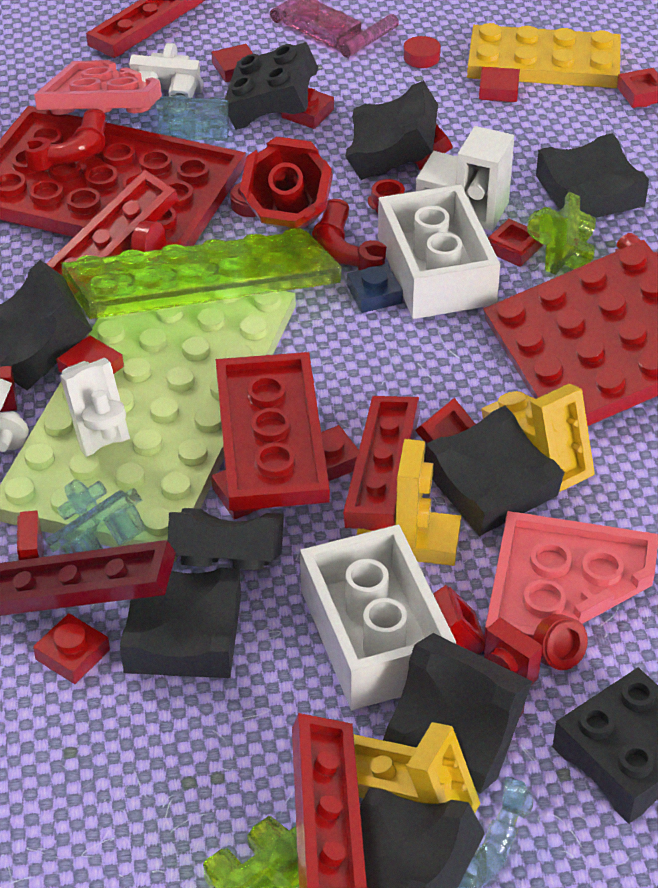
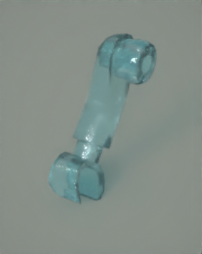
(500, 835)

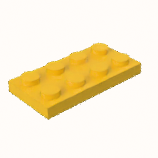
(547, 54)

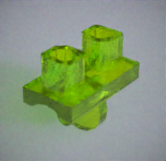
(563, 234)
(271, 866)

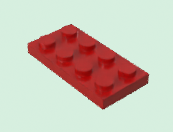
(271, 432)

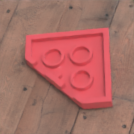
(99, 87)
(566, 569)

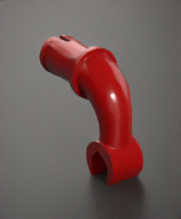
(86, 141)
(331, 237)

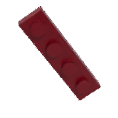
(85, 577)

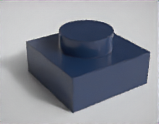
(374, 288)

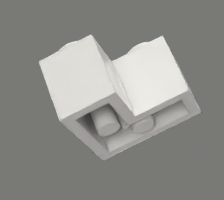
(481, 169)

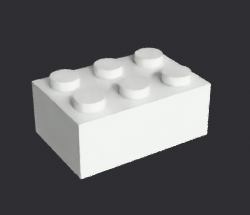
(438, 251)
(370, 610)

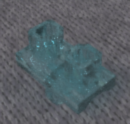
(193, 118)
(115, 512)

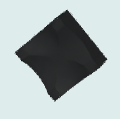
(270, 84)
(393, 132)
(596, 174)
(39, 325)
(492, 471)
(205, 539)
(186, 629)
(464, 692)
(616, 742)
(416, 841)

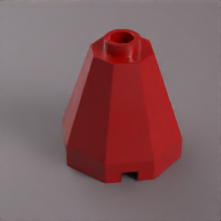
(286, 183)

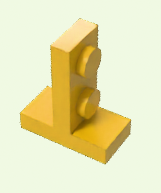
(555, 427)
(429, 534)
(420, 774)

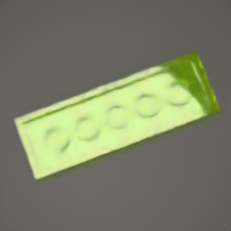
(199, 273)

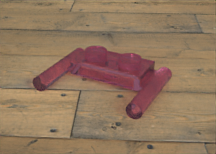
(331, 25)

